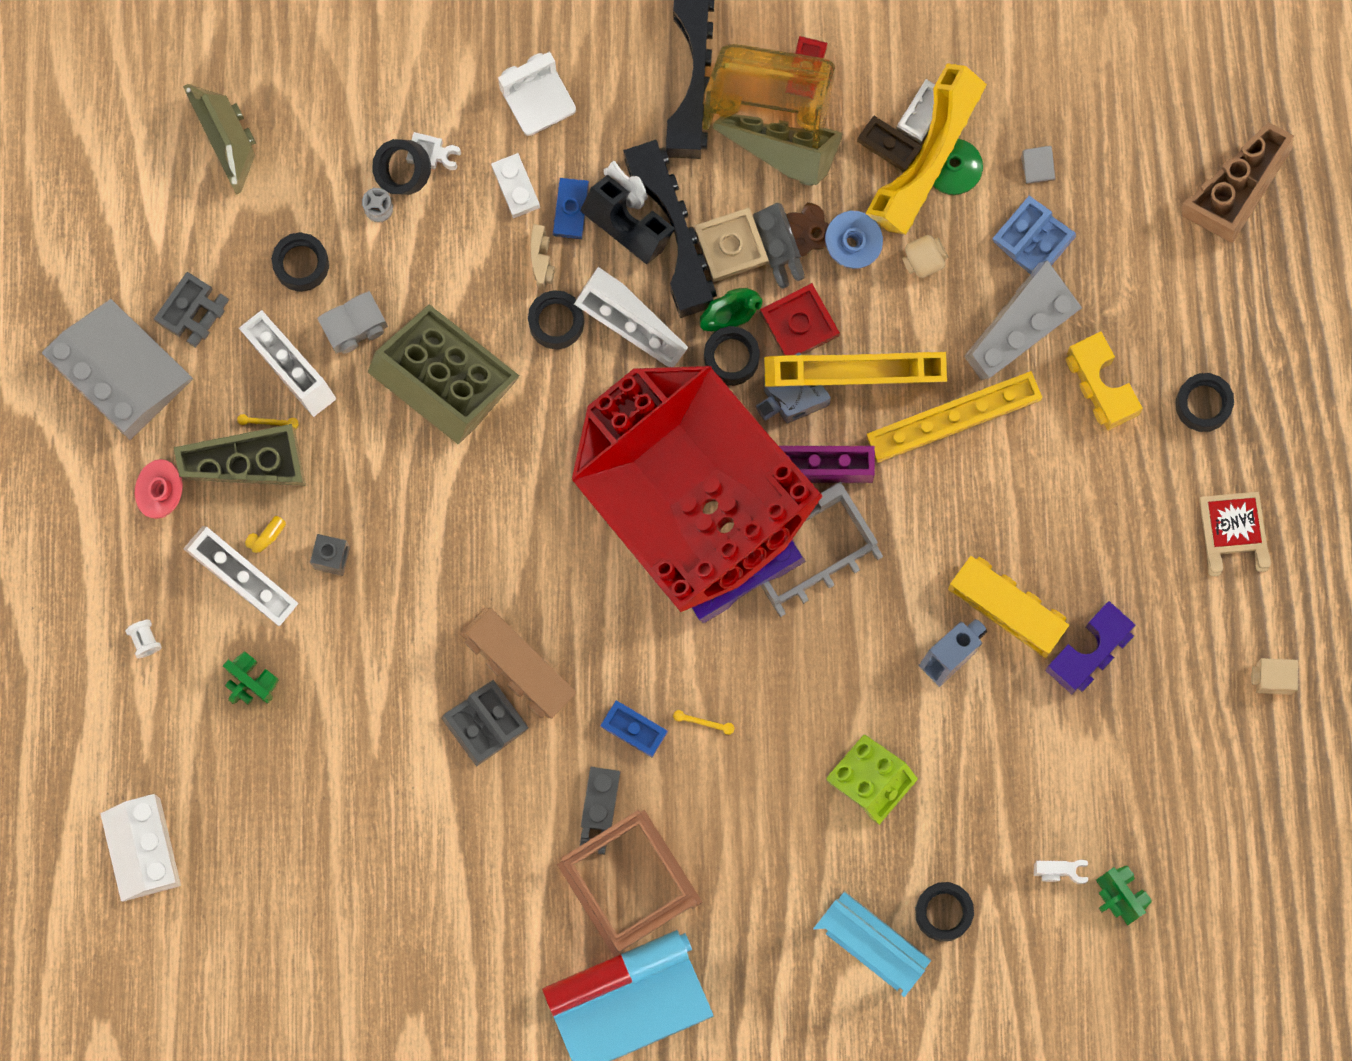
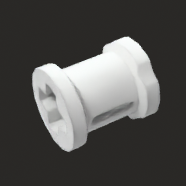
(143, 638)

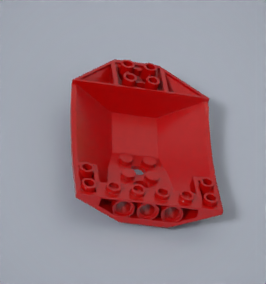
(664, 450)

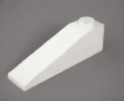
(626, 315)
(288, 363)
(240, 575)

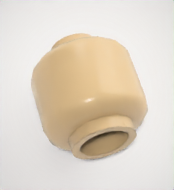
(925, 256)

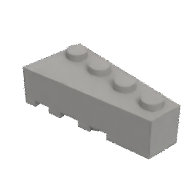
(1029, 316)

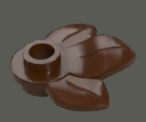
(805, 226)

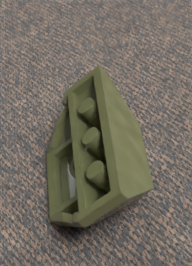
(224, 132)

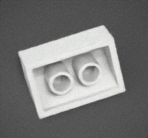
(140, 847)

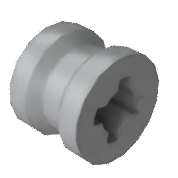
(374, 199)

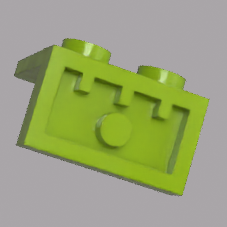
(872, 778)

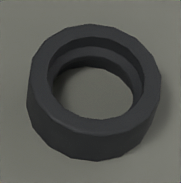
(421, 169)
(296, 240)
(543, 301)
(741, 335)
(1213, 381)
(967, 909)

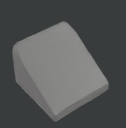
(1038, 164)

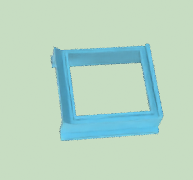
(874, 943)

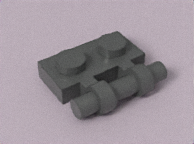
(184, 304)

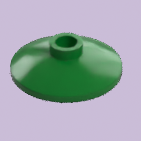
(965, 176)

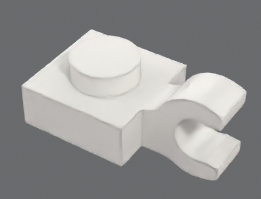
(1052, 870)

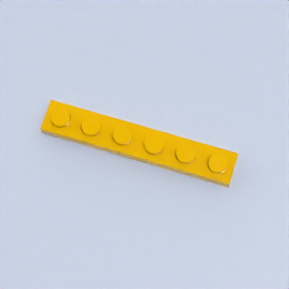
(954, 416)

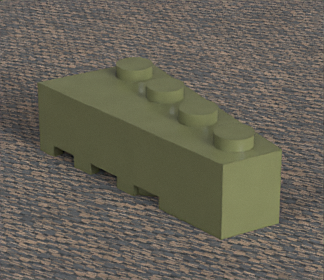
(249, 457)

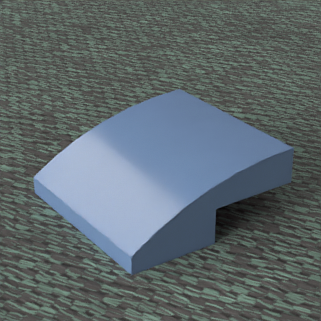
(1033, 235)

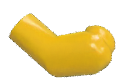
(268, 536)

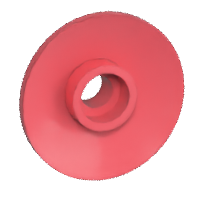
(158, 489)

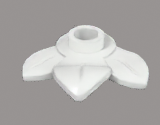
(633, 185)

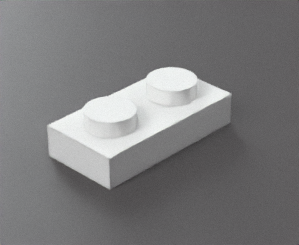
(515, 185)

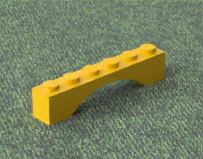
(954, 101)
(855, 369)

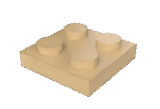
(731, 244)

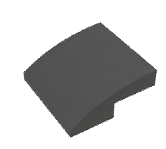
(484, 723)

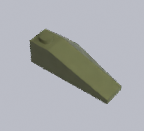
(783, 146)

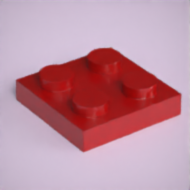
(800, 321)

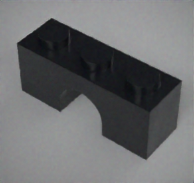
(608, 209)

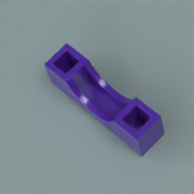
(776, 568)

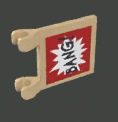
(1233, 526)

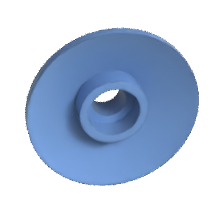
(860, 228)

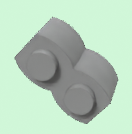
(352, 323)

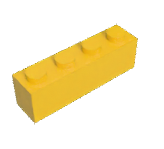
(1008, 606)

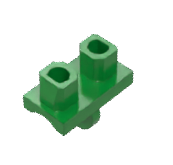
(261, 686)
(1119, 896)

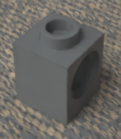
(330, 554)

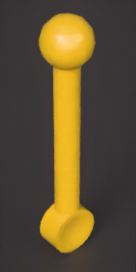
(243, 419)
(727, 728)

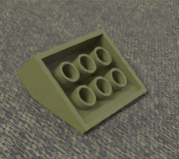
(442, 373)

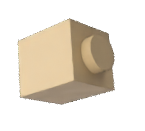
(1275, 676)

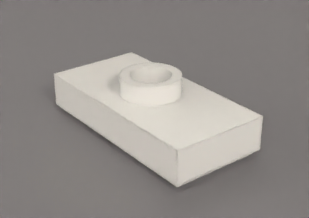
(918, 116)

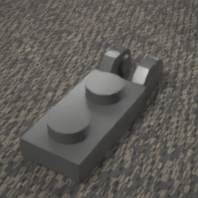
(779, 243)
(599, 802)

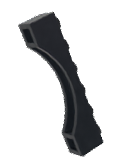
(685, 126)
(688, 285)

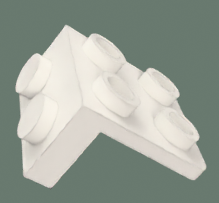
(536, 94)

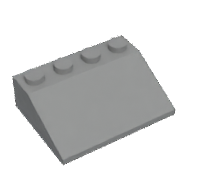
(117, 367)

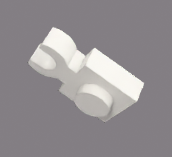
(435, 151)

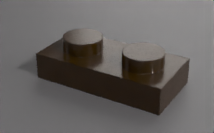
(889, 143)

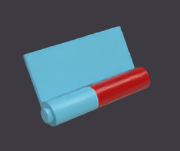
(629, 1000)

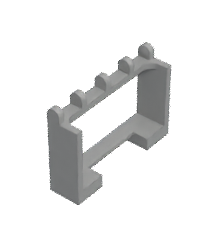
(830, 497)

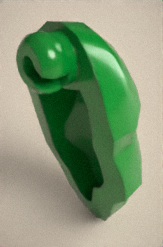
(731, 310)

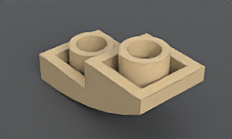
(541, 263)

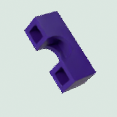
(1074, 668)

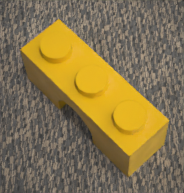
(1111, 405)

